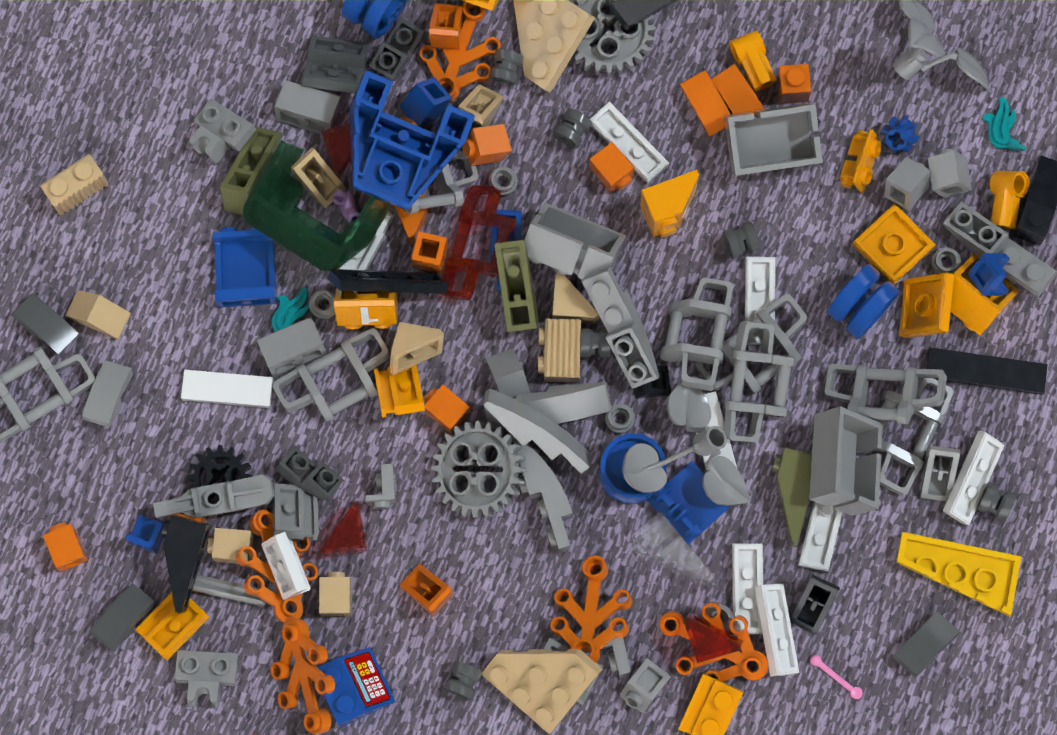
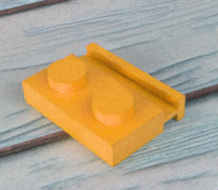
(399, 392)
(169, 629)
(710, 707)

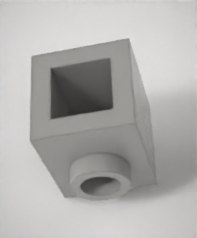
(949, 173)
(907, 183)

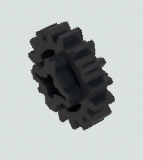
(228, 468)

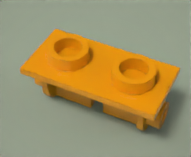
(865, 148)

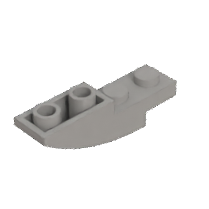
(985, 237)
(624, 327)
(554, 504)

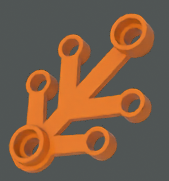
(461, 57)
(264, 569)
(591, 616)
(296, 638)
(740, 658)

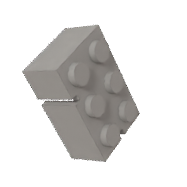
(773, 139)
(571, 242)
(836, 474)

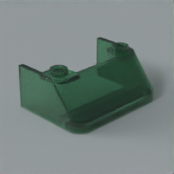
(275, 213)

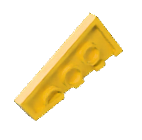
(969, 570)

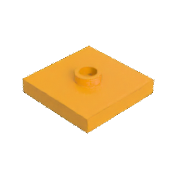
(893, 244)
(926, 305)

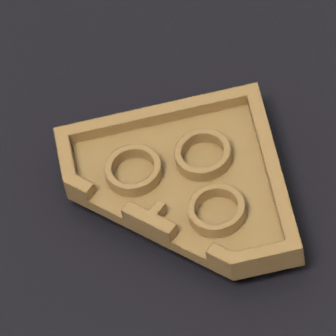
(549, 37)
(543, 681)

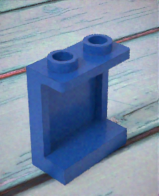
(244, 268)

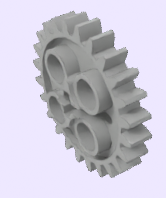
(628, 46)
(477, 496)

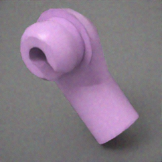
(347, 204)

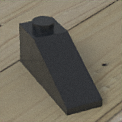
(1039, 203)
(183, 552)

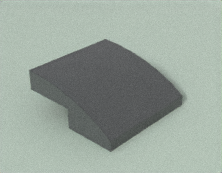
(335, 64)

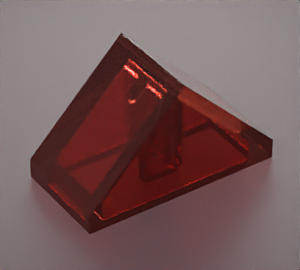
(338, 147)
(347, 536)
(709, 640)

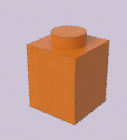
(794, 83)
(487, 145)
(612, 168)
(429, 252)
(446, 408)
(65, 546)

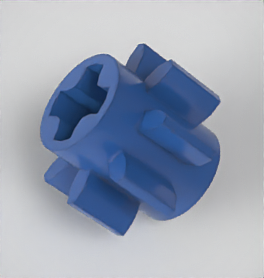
(900, 134)

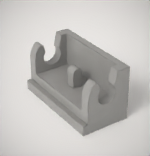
(306, 107)
(292, 347)

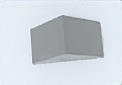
(508, 373)
(939, 472)

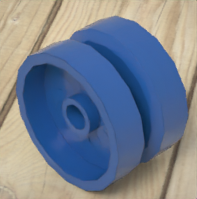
(375, 14)
(859, 298)
(611, 468)

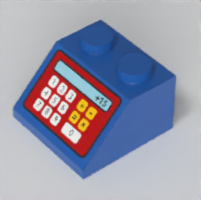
(358, 686)

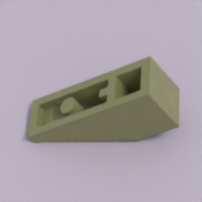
(248, 169)
(516, 286)
(793, 488)

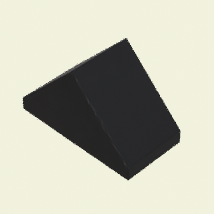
(814, 604)

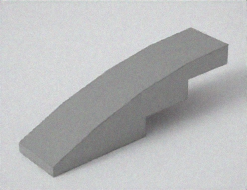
(565, 402)
(529, 425)

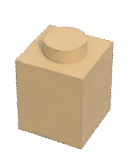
(227, 542)
(335, 595)

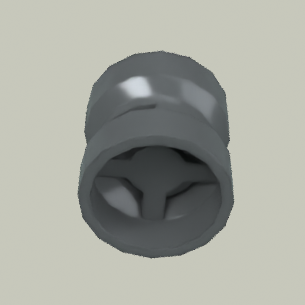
(506, 66)
(572, 128)
(741, 240)
(594, 343)
(990, 499)
(463, 680)

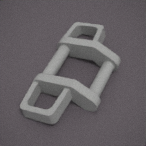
(450, 191)
(782, 339)
(345, 350)
(677, 351)
(741, 357)
(909, 401)
(50, 404)
(913, 460)

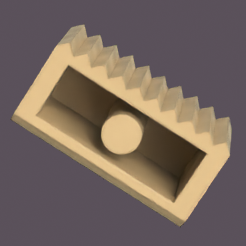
(74, 184)
(561, 350)

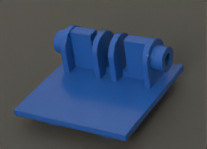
(686, 503)

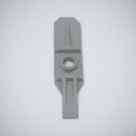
(233, 497)

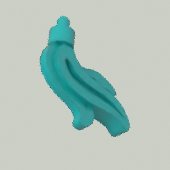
(1000, 126)
(290, 310)

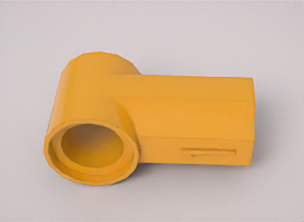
(750, 53)
(1008, 189)

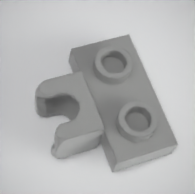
(218, 130)
(206, 674)

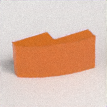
(736, 91)
(705, 102)

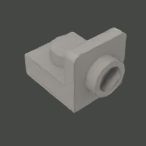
(387, 484)
(618, 659)
(644, 686)

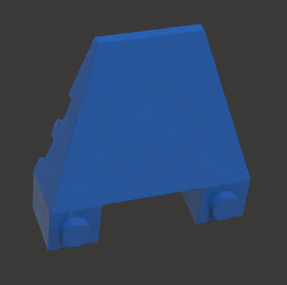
(394, 156)

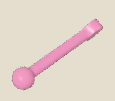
(855, 692)

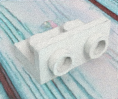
(285, 566)

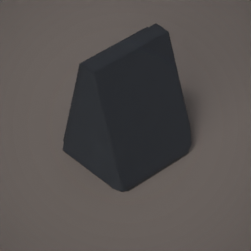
(656, 388)

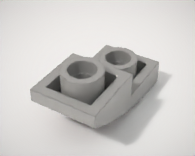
(106, 393)

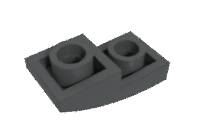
(398, 49)
(44, 323)
(304, 473)
(121, 616)
(926, 644)

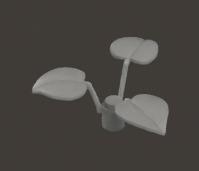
(921, 39)
(690, 409)

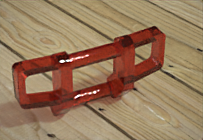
(468, 218)

